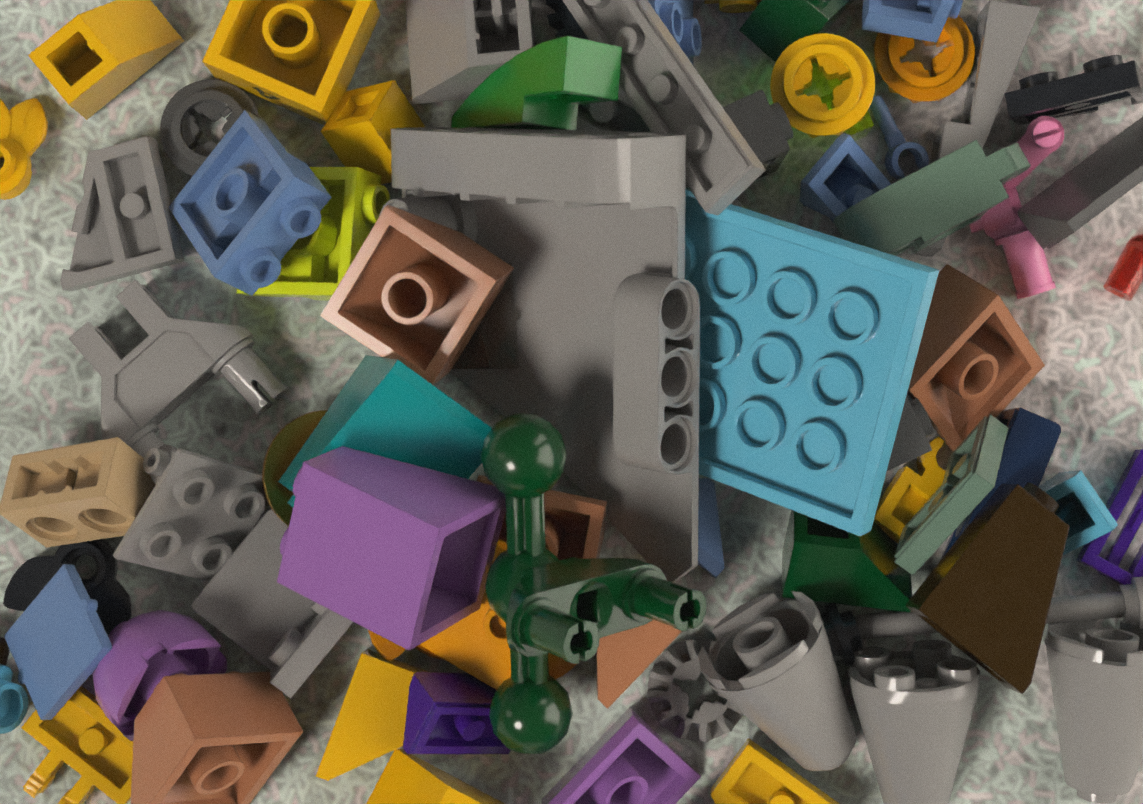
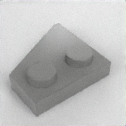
(123, 216)

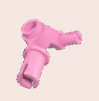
(1022, 251)

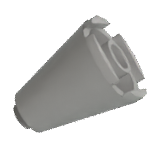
(784, 678)
(1097, 705)

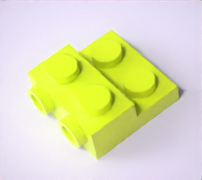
(321, 259)

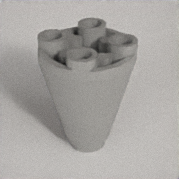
(914, 717)

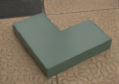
(966, 482)

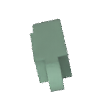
(932, 200)

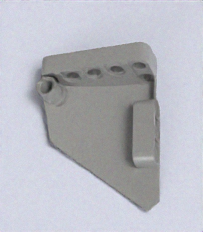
(601, 302)

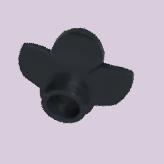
(35, 573)

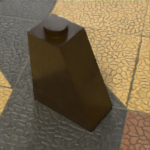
(998, 583)

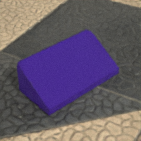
(450, 715)

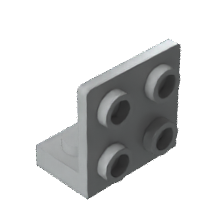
(265, 617)

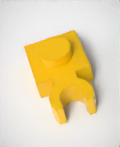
(909, 492)

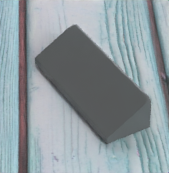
(1086, 189)

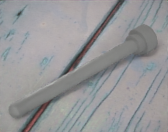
(1124, 604)

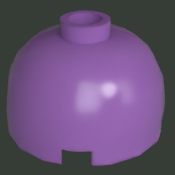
(144, 653)

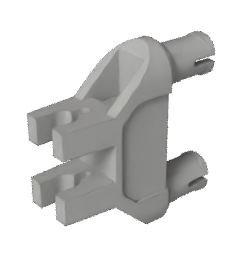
(168, 368)

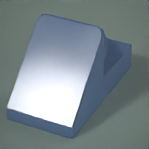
(841, 179)

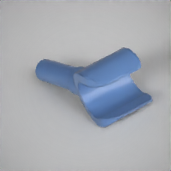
(895, 140)

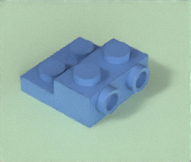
(249, 205)

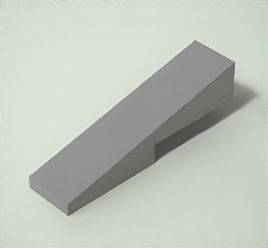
(998, 45)

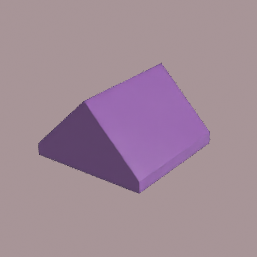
(626, 768)

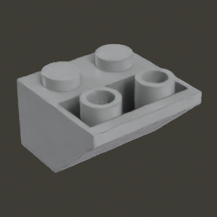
(462, 43)

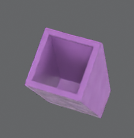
(390, 543)

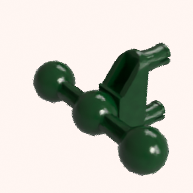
(557, 602)

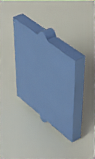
(58, 642)

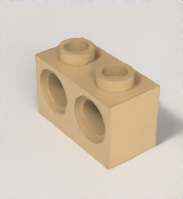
(76, 492)

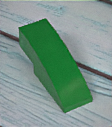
(544, 86)

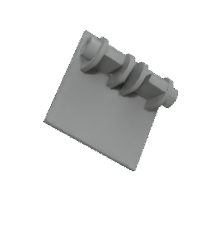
(193, 513)

